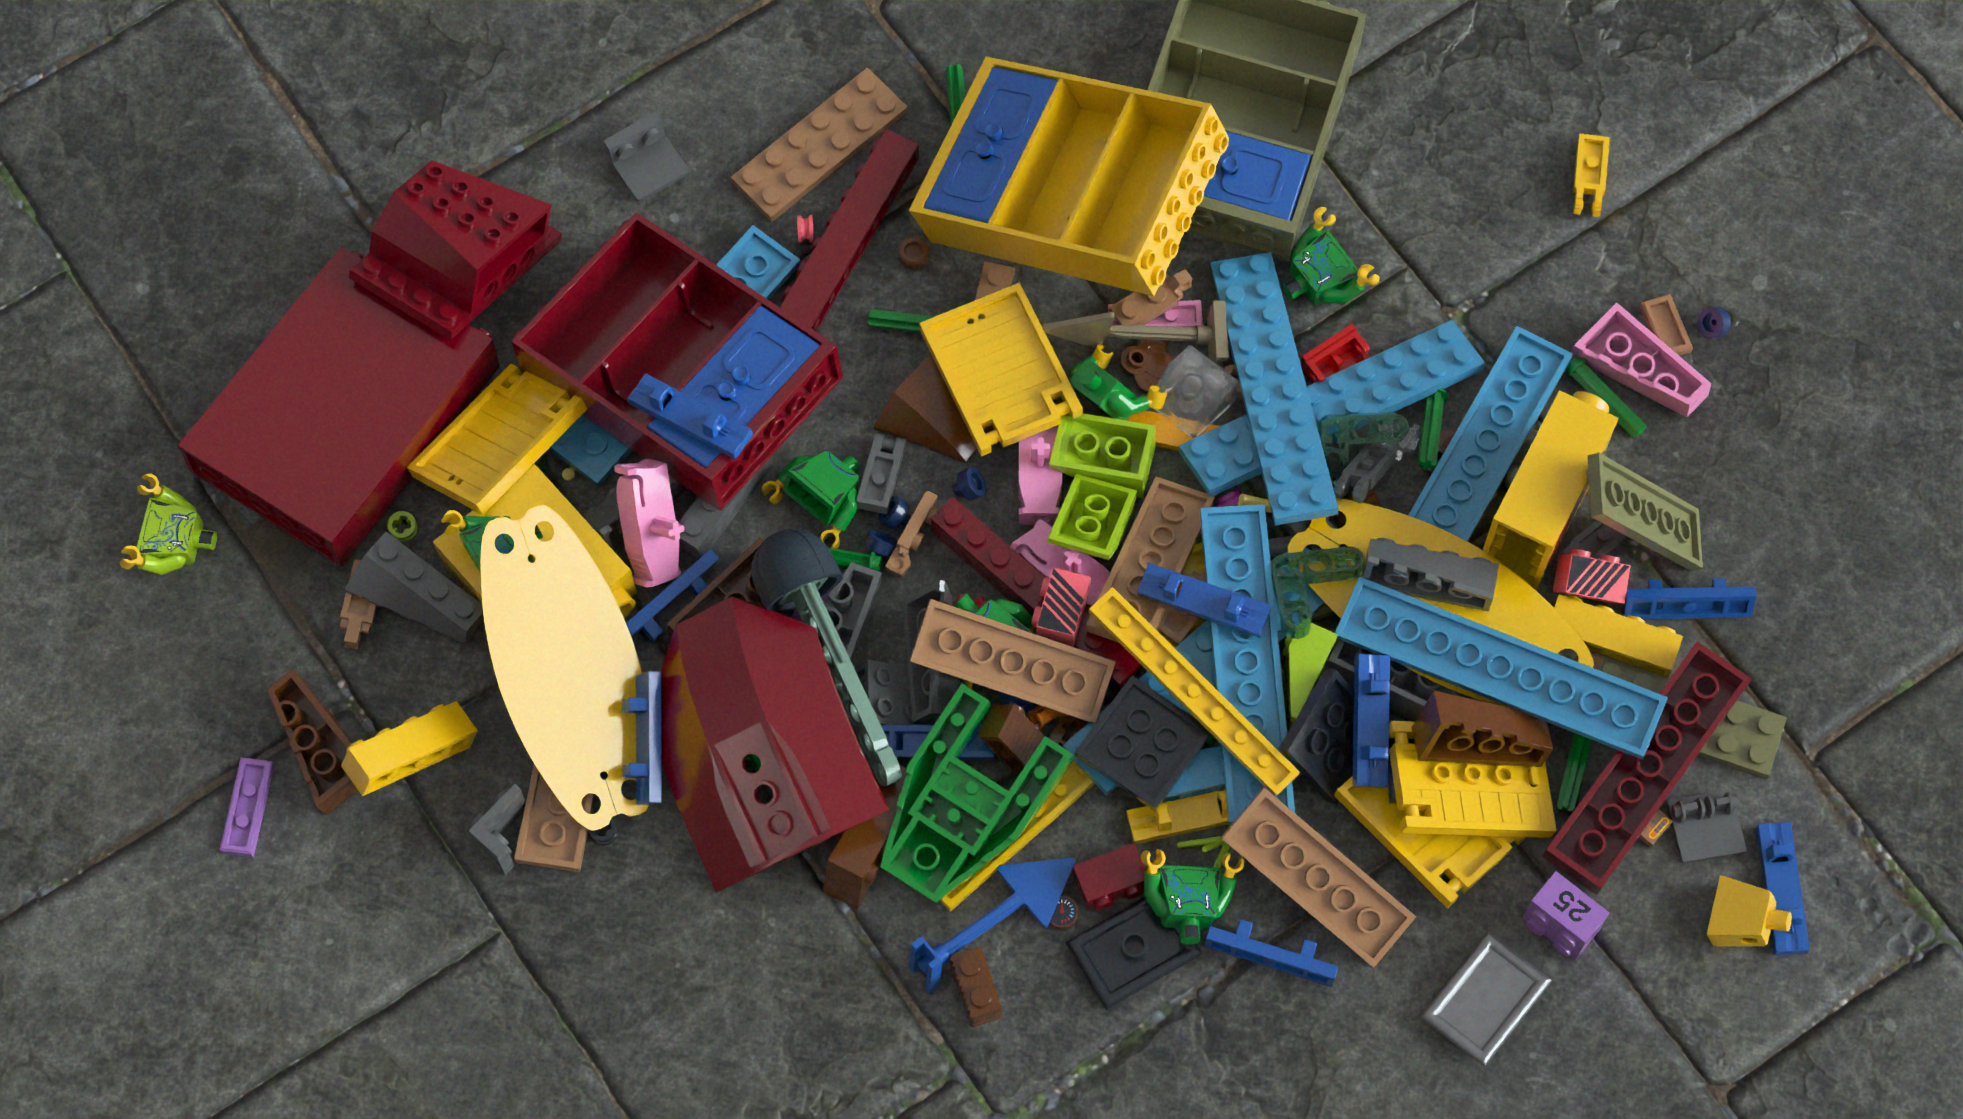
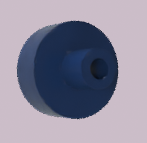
(1713, 322)
(970, 484)
(896, 513)
(880, 543)

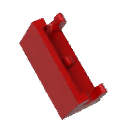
(1335, 355)

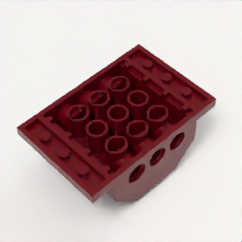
(453, 246)

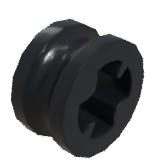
(611, 834)

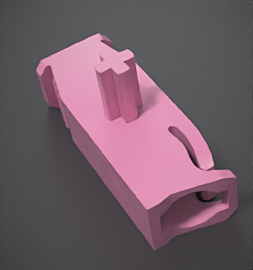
(1038, 483)
(648, 521)
(1045, 556)

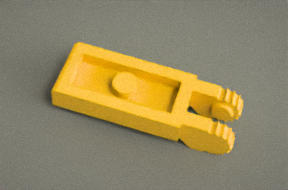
(1590, 171)

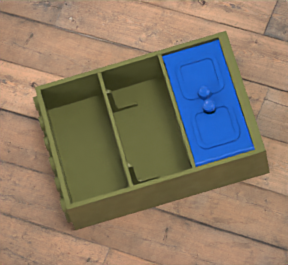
(1277, 89)

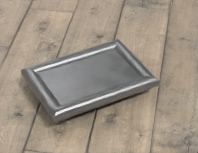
(1485, 999)

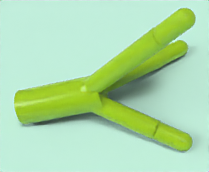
(1210, 844)

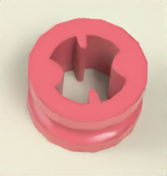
(805, 229)

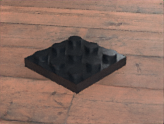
(1323, 736)
(1143, 743)

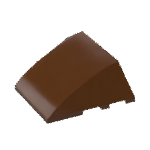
(927, 414)

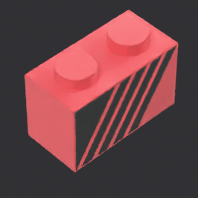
(1591, 578)
(1062, 606)

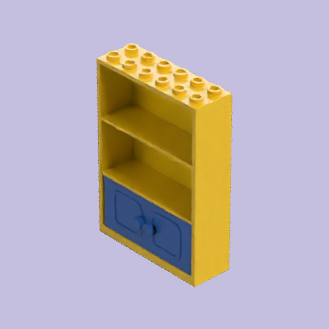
(1070, 174)

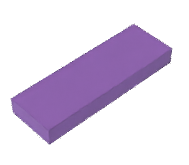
(247, 807)

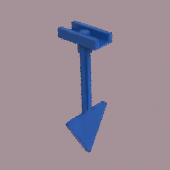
(1034, 885)

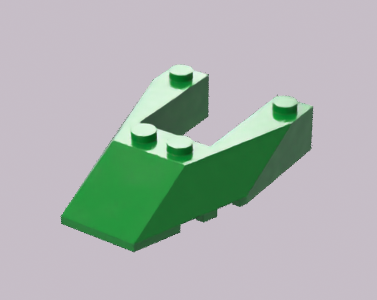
(954, 816)

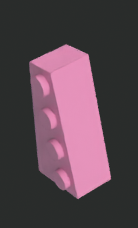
(1640, 360)

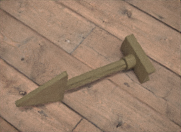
(1095, 328)

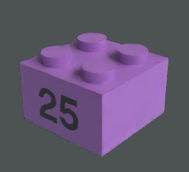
(1565, 916)

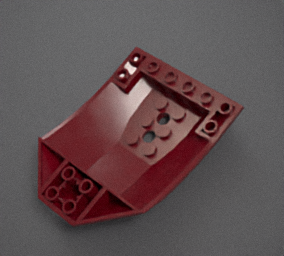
(762, 687)

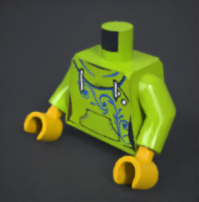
(168, 533)

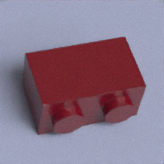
(1110, 877)

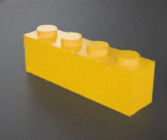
(1620, 636)
(408, 747)

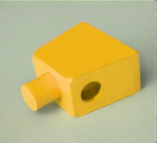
(1744, 915)

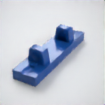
(690, 416)
(689, 579)
(1204, 600)
(1690, 603)
(1371, 720)
(648, 738)
(908, 738)
(1784, 884)
(1270, 956)

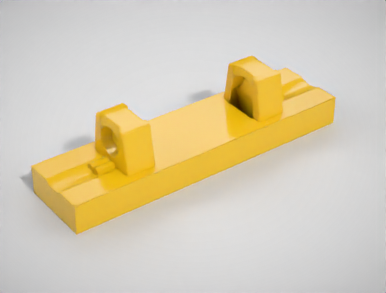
(1178, 817)

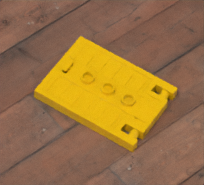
(1000, 368)
(496, 438)
(1468, 795)
(1426, 856)

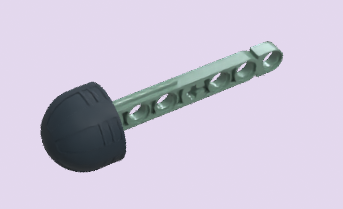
(794, 572)

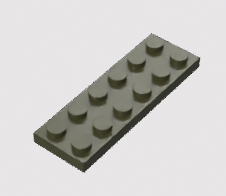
(1644, 512)

